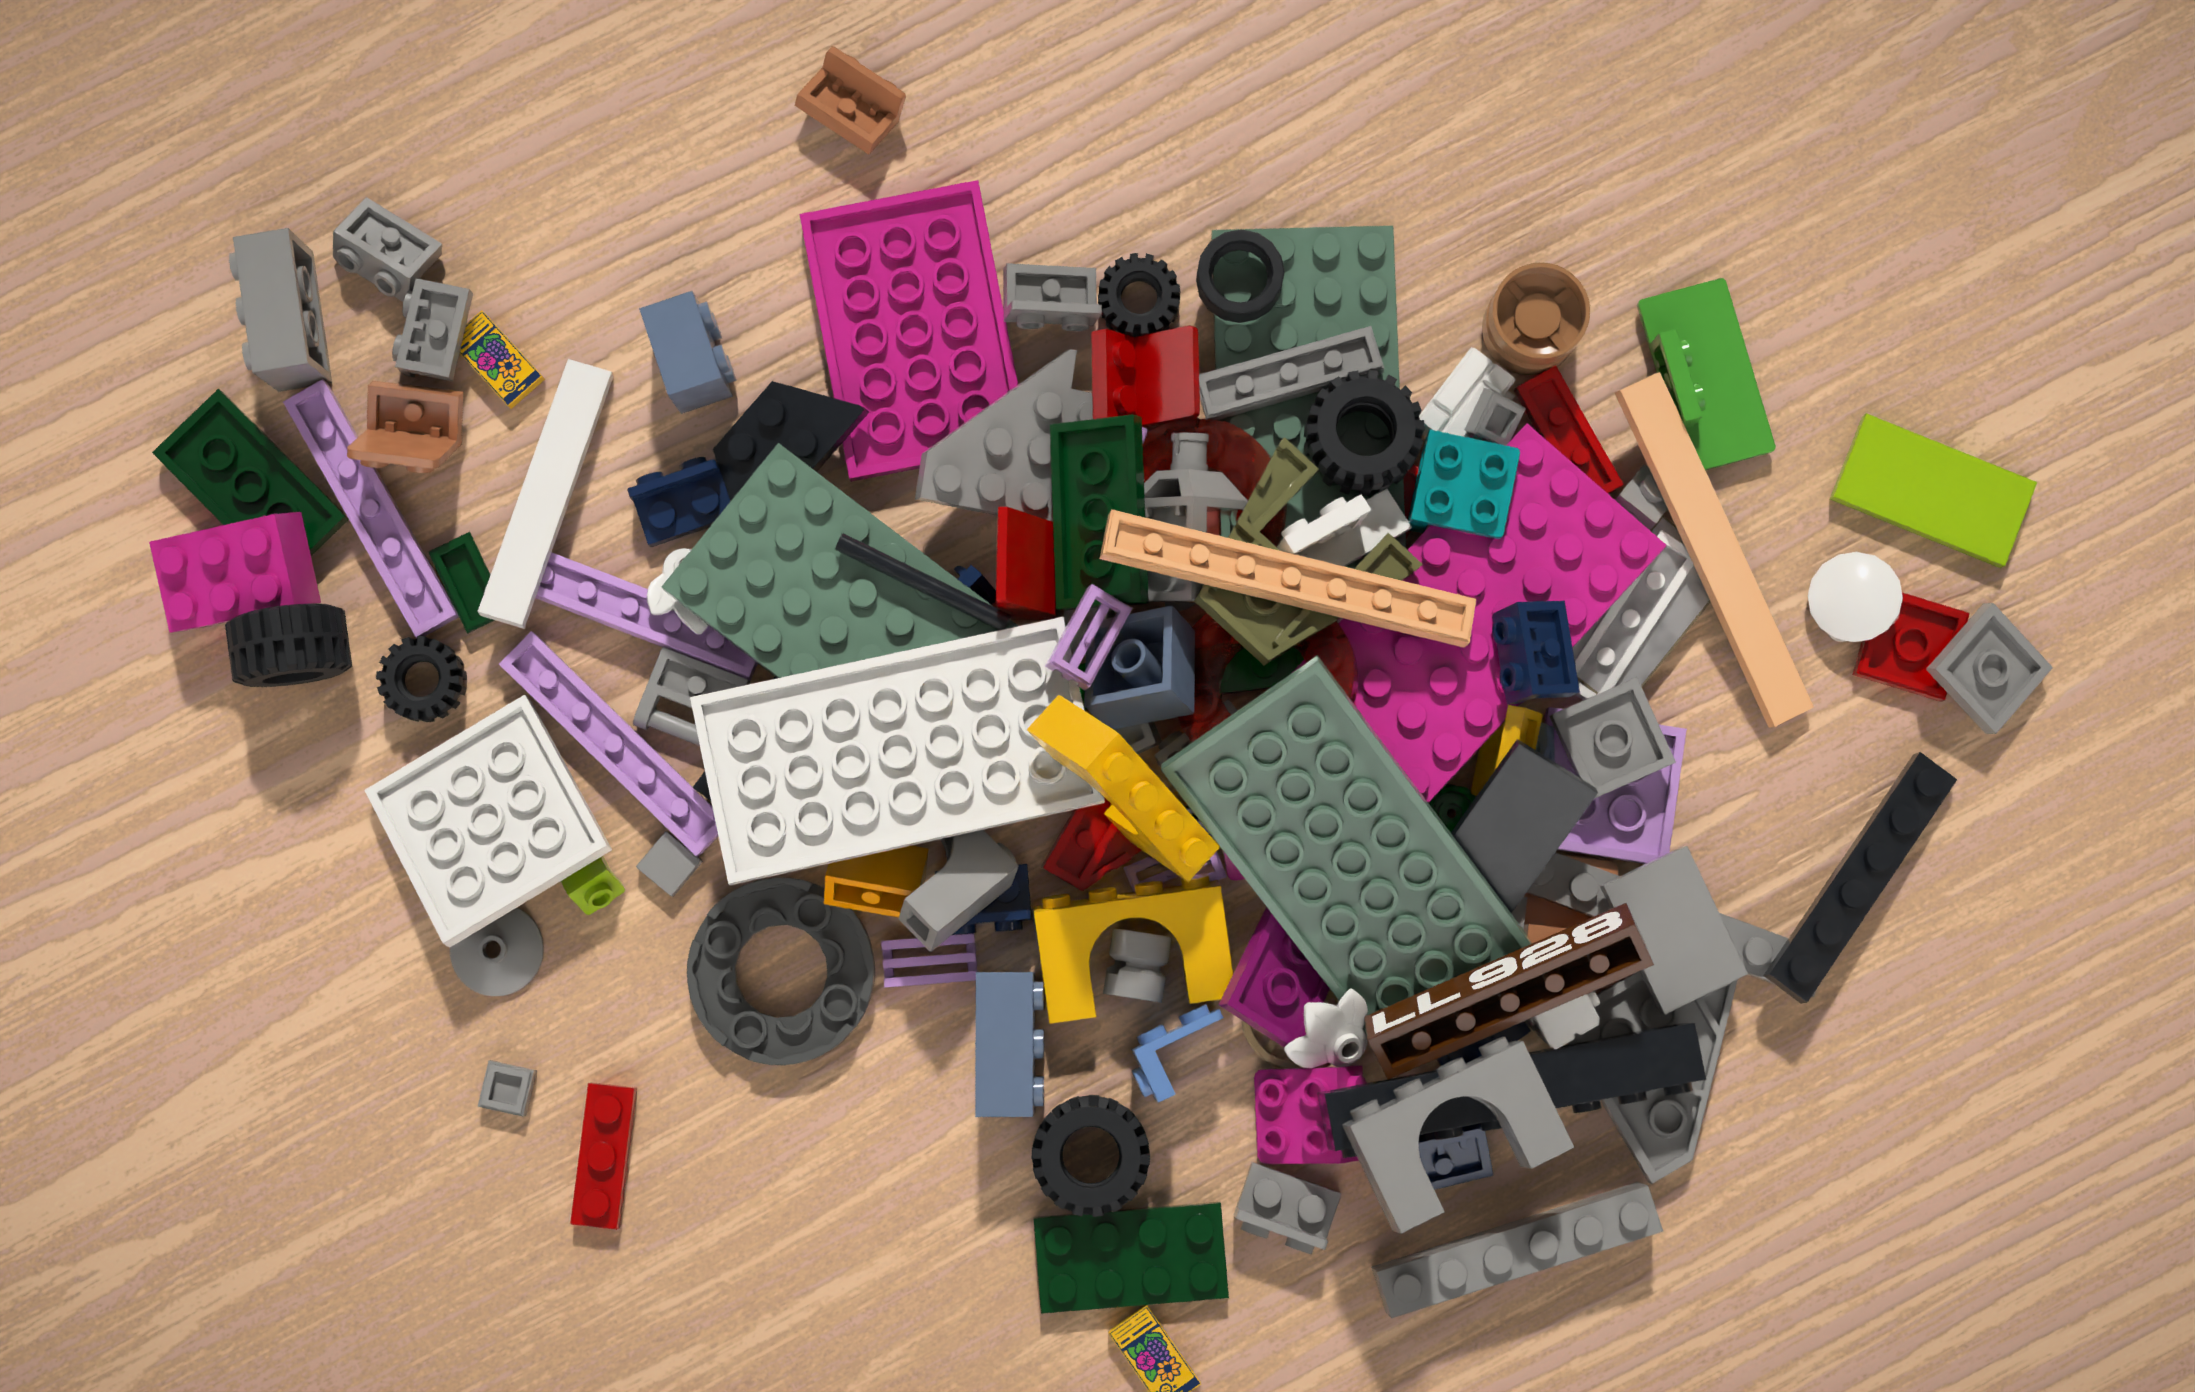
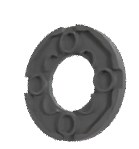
(714, 974)

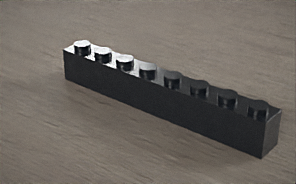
(1572, 1074)

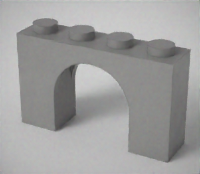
(970, 880)
(1389, 1133)

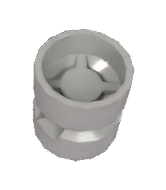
(1137, 965)

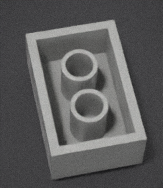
(280, 309)

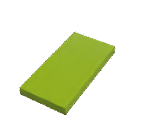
(1933, 490)

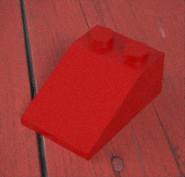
(1025, 566)

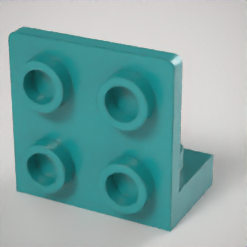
(1463, 485)

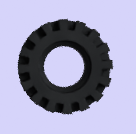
(1146, 271)
(402, 659)

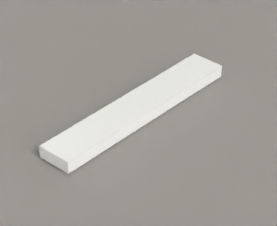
(545, 494)

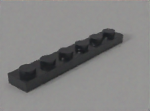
(1860, 878)

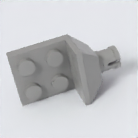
(1183, 499)

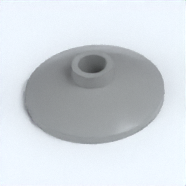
(513, 968)

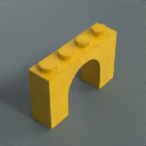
(1140, 801)
(1070, 929)

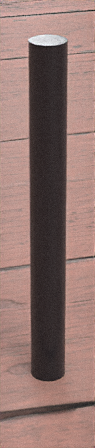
(923, 582)

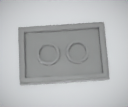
(1679, 928)

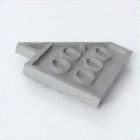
(1005, 449)
(1662, 1128)

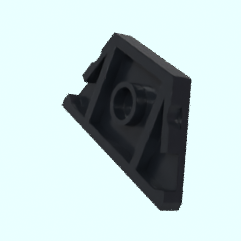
(798, 419)

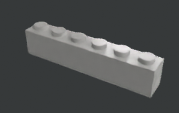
(1517, 1249)

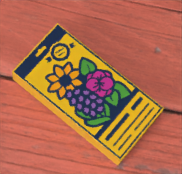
(498, 360)
(1153, 1353)

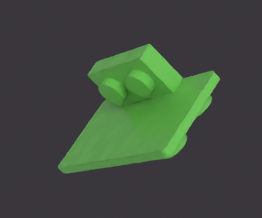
(1708, 371)

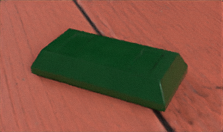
(464, 578)

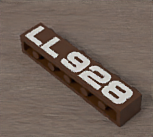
(1507, 991)

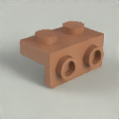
(852, 100)

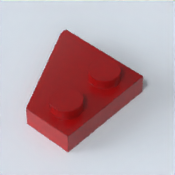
(1088, 848)

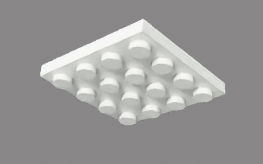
(487, 821)

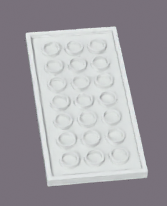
(885, 752)

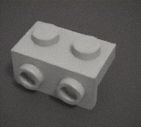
(1050, 296)

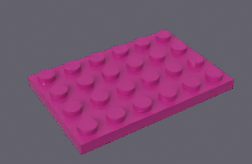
(909, 319)

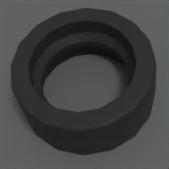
(1248, 242)

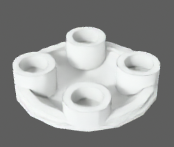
(1855, 597)

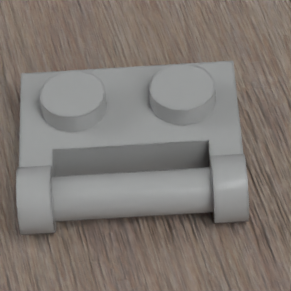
(678, 679)

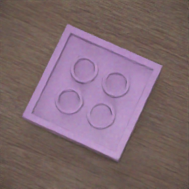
(1633, 819)

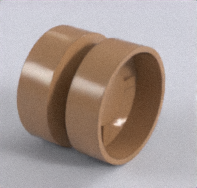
(1536, 318)

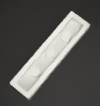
(1631, 618)

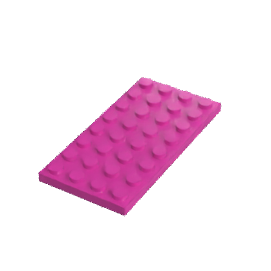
(1559, 544)

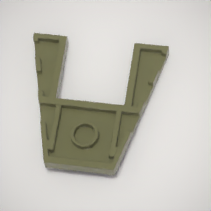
(1273, 627)

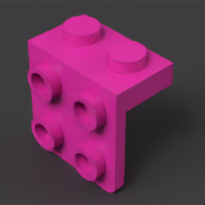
(1290, 1114)

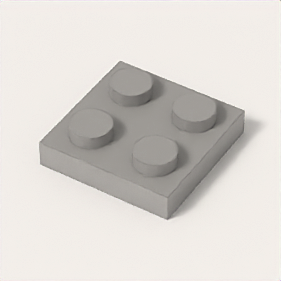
(1989, 668)
(1613, 737)

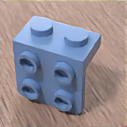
(1150, 1073)

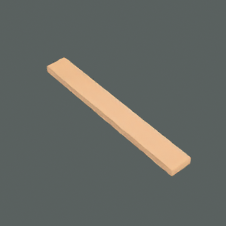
(1714, 550)
(1287, 578)

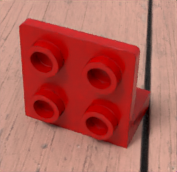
(1146, 375)

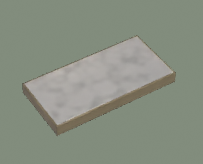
(1669, 629)

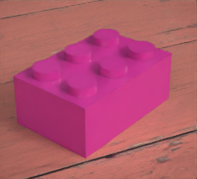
(234, 570)

